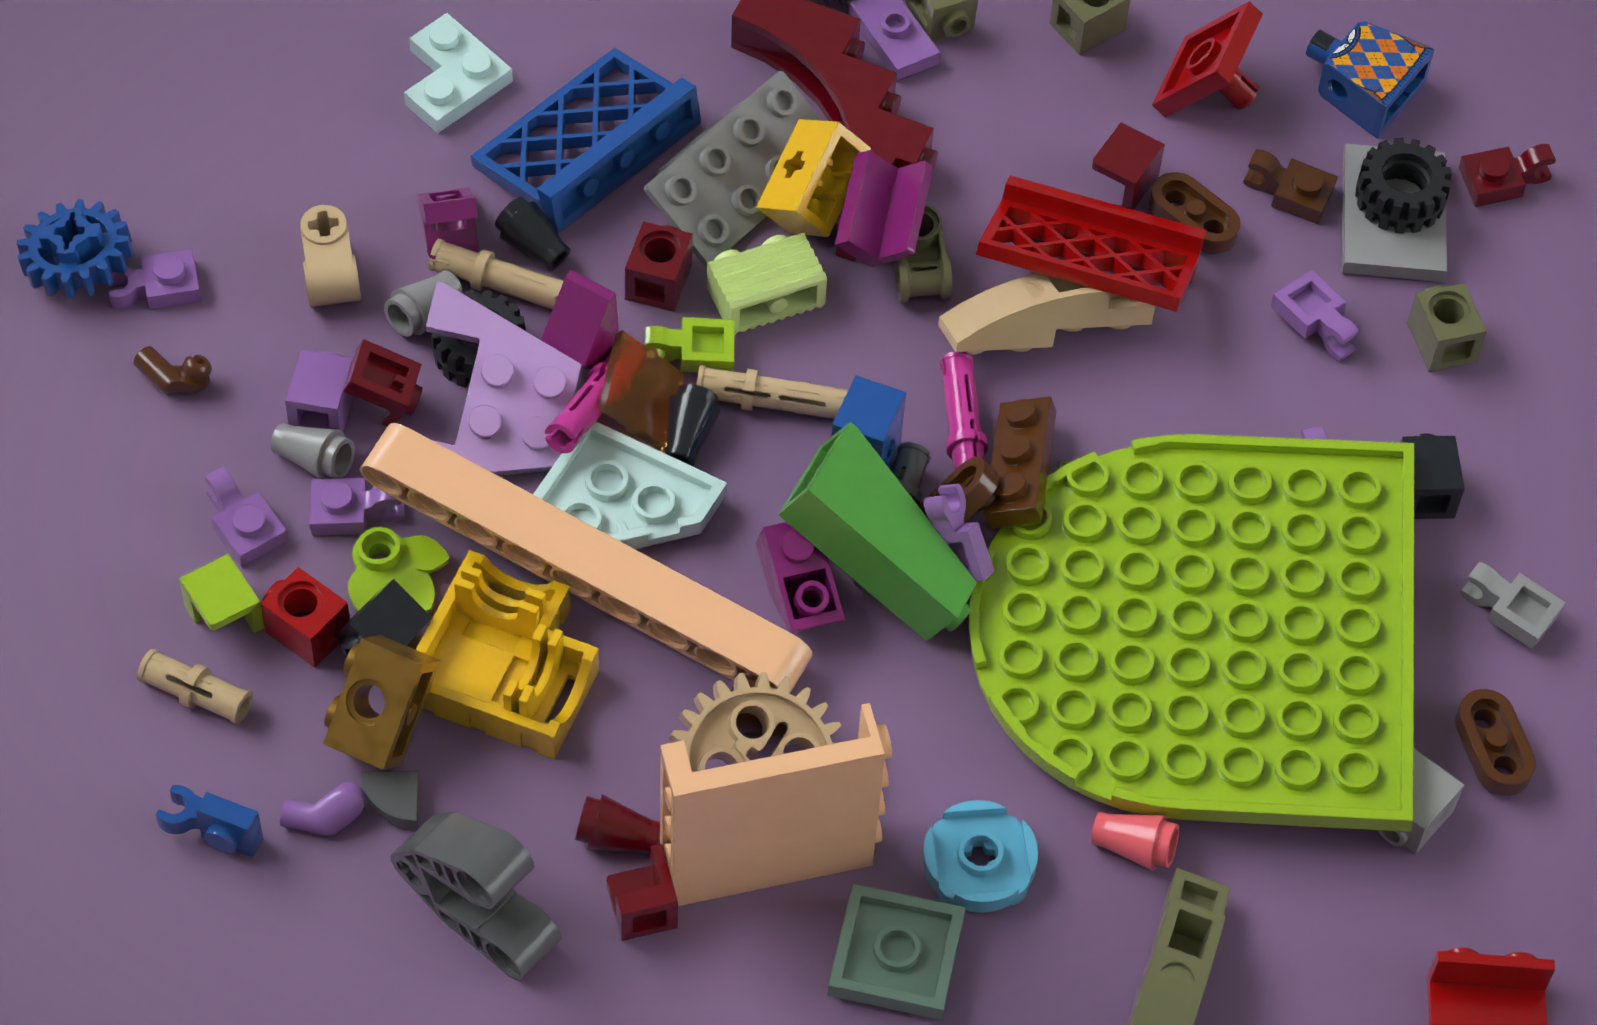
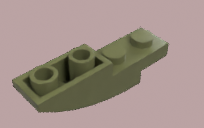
(1181, 952)

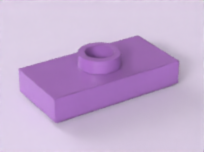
(895, 36)

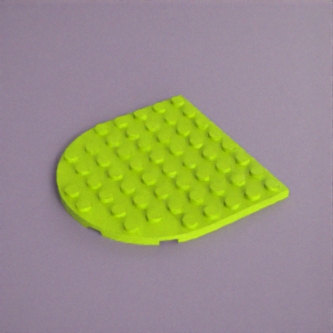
(1214, 630)

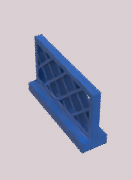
(612, 154)

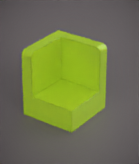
(220, 595)

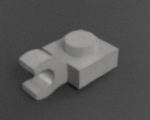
(1518, 607)

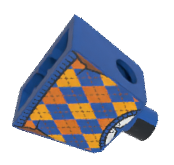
(1370, 73)

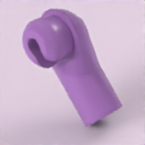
(328, 814)

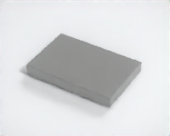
(1380, 251)

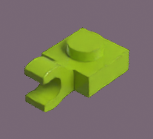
(696, 344)

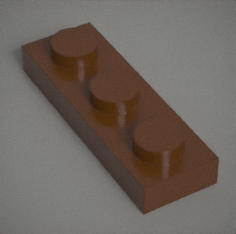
(1022, 461)

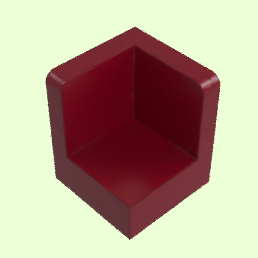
(1130, 160)
(644, 898)

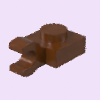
(1296, 190)

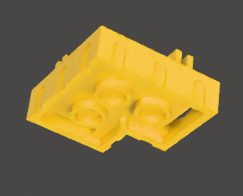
(506, 657)

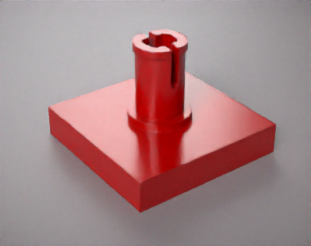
(1210, 63)

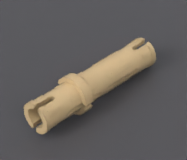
(486, 271)
(771, 392)

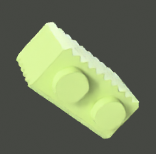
(767, 282)

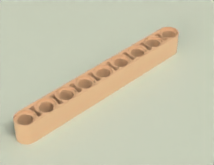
(583, 557)

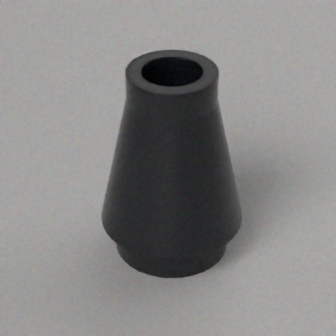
(529, 231)
(690, 420)

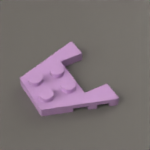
(512, 390)

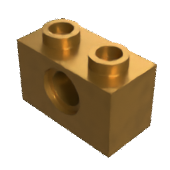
(405, 681)

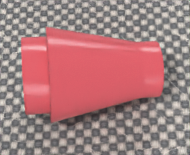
(1140, 838)

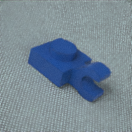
(221, 822)

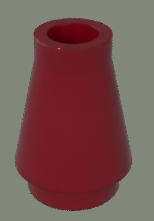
(615, 827)

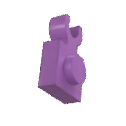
(164, 280)

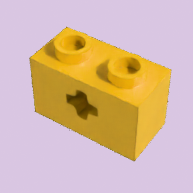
(811, 177)

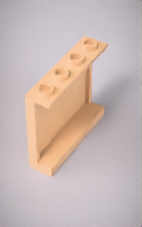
(773, 815)

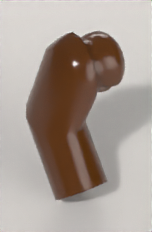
(169, 378)

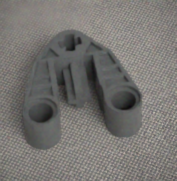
(468, 880)

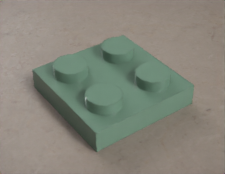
(896, 951)

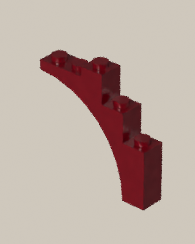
(823, 58)

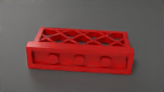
(1110, 233)

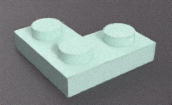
(462, 75)

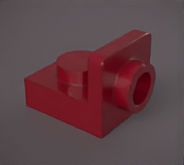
(384, 380)

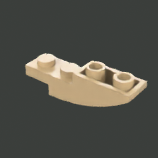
(1029, 311)

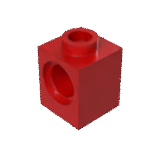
(310, 635)

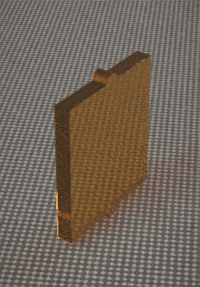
(639, 389)

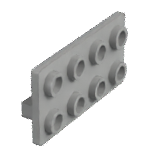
(725, 169)

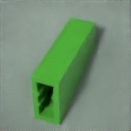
(879, 535)

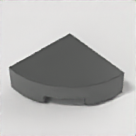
(393, 796)

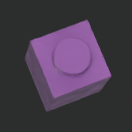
(317, 391)

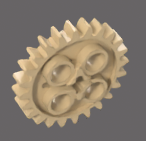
(715, 730)

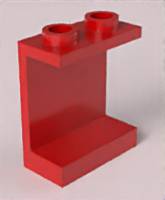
(1488, 988)

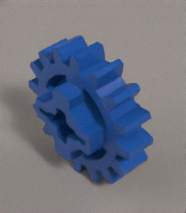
(75, 248)

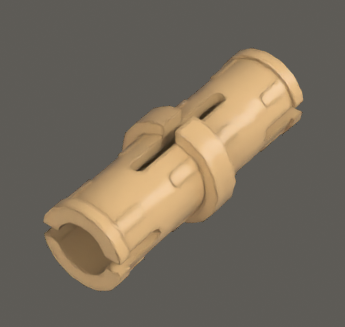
(165, 673)

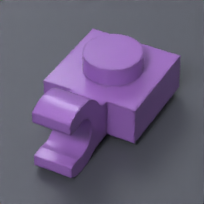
(1315, 307)
(346, 505)
(246, 524)
(963, 538)

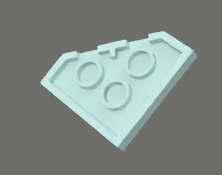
(631, 489)

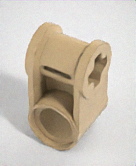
(328, 262)

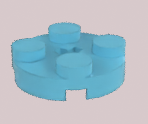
(974, 886)

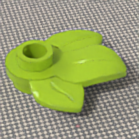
(408, 562)

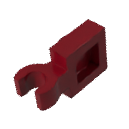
(1500, 177)

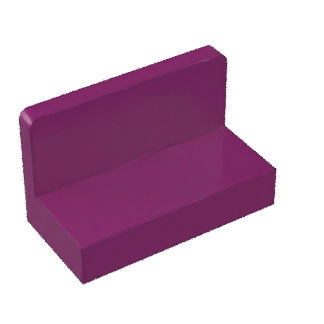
(883, 209)

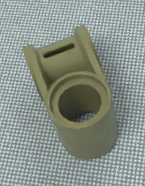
(929, 268)

